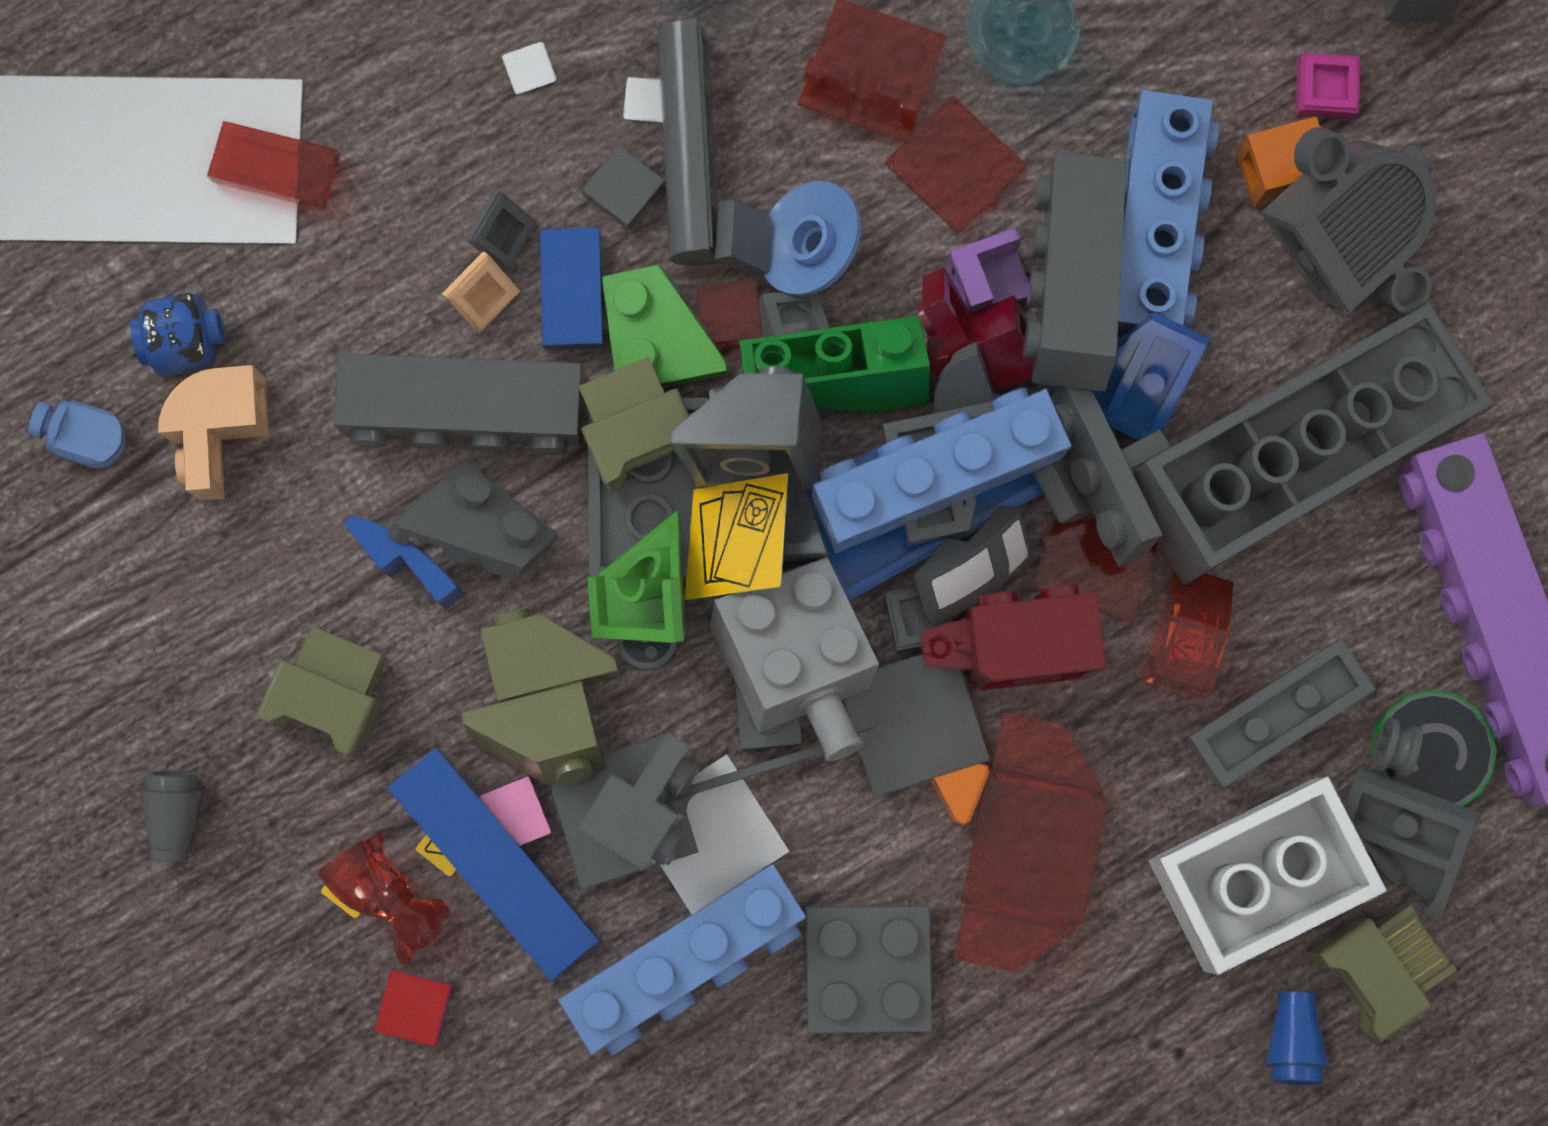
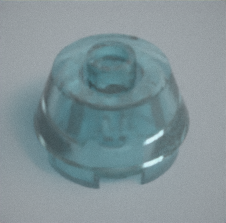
(1021, 38)

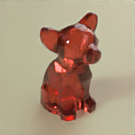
(375, 888)

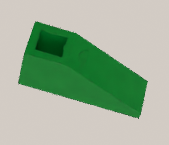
(852, 366)

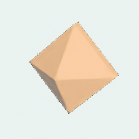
(481, 292)

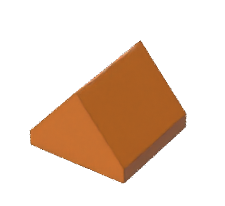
(961, 791)

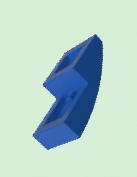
(393, 557)

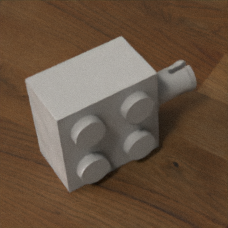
(797, 653)

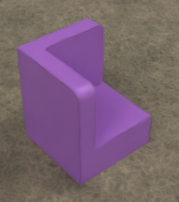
(988, 270)

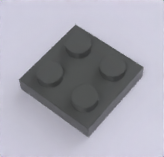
(868, 969)

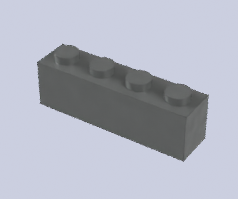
(1078, 271)
(459, 401)

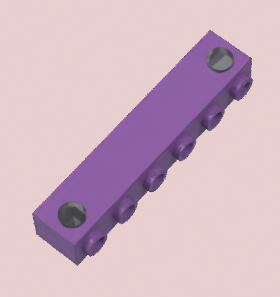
(1491, 596)

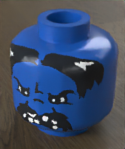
(177, 334)

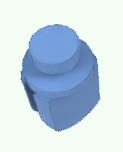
(79, 433)

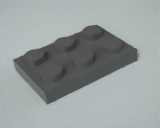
(645, 500)

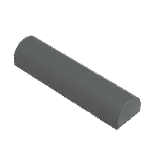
(688, 142)

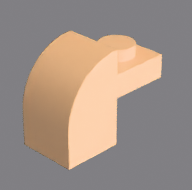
(210, 409)

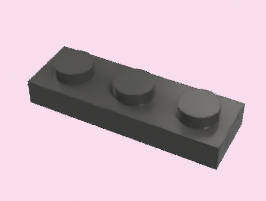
(1105, 477)
(1280, 713)

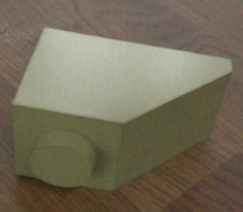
(537, 654)
(542, 734)

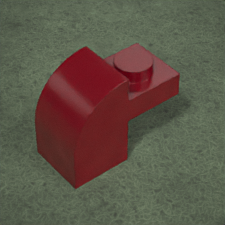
(995, 328)

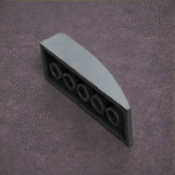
(1308, 442)

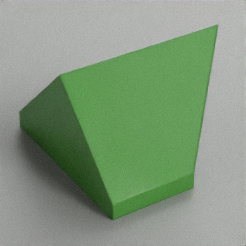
(642, 590)

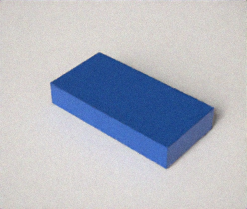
(571, 288)

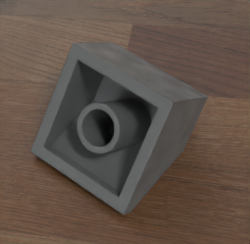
(752, 431)

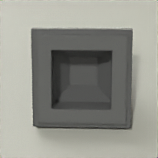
(500, 229)

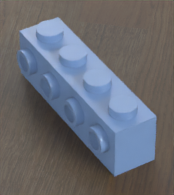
(1162, 205)
(939, 470)
(683, 958)

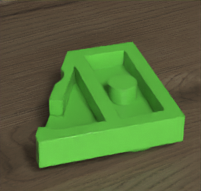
(655, 322)

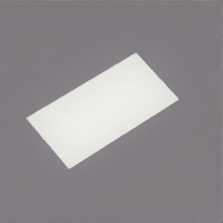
(135, 159)

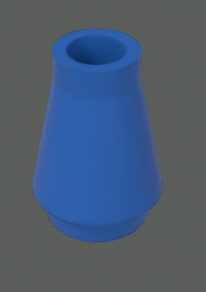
(1297, 1041)

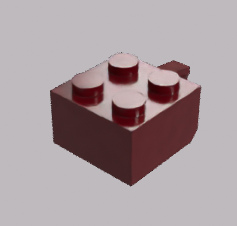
(1021, 641)

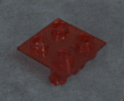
(871, 70)

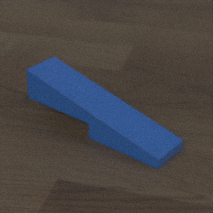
(493, 863)

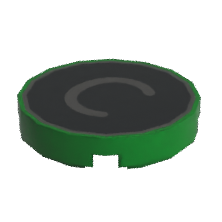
(1455, 748)

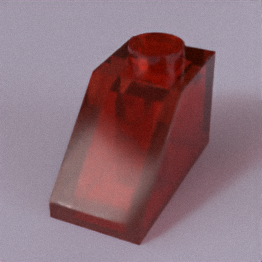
(1190, 635)

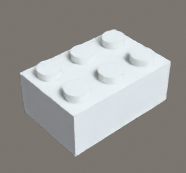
(1267, 875)

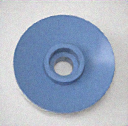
(812, 238)

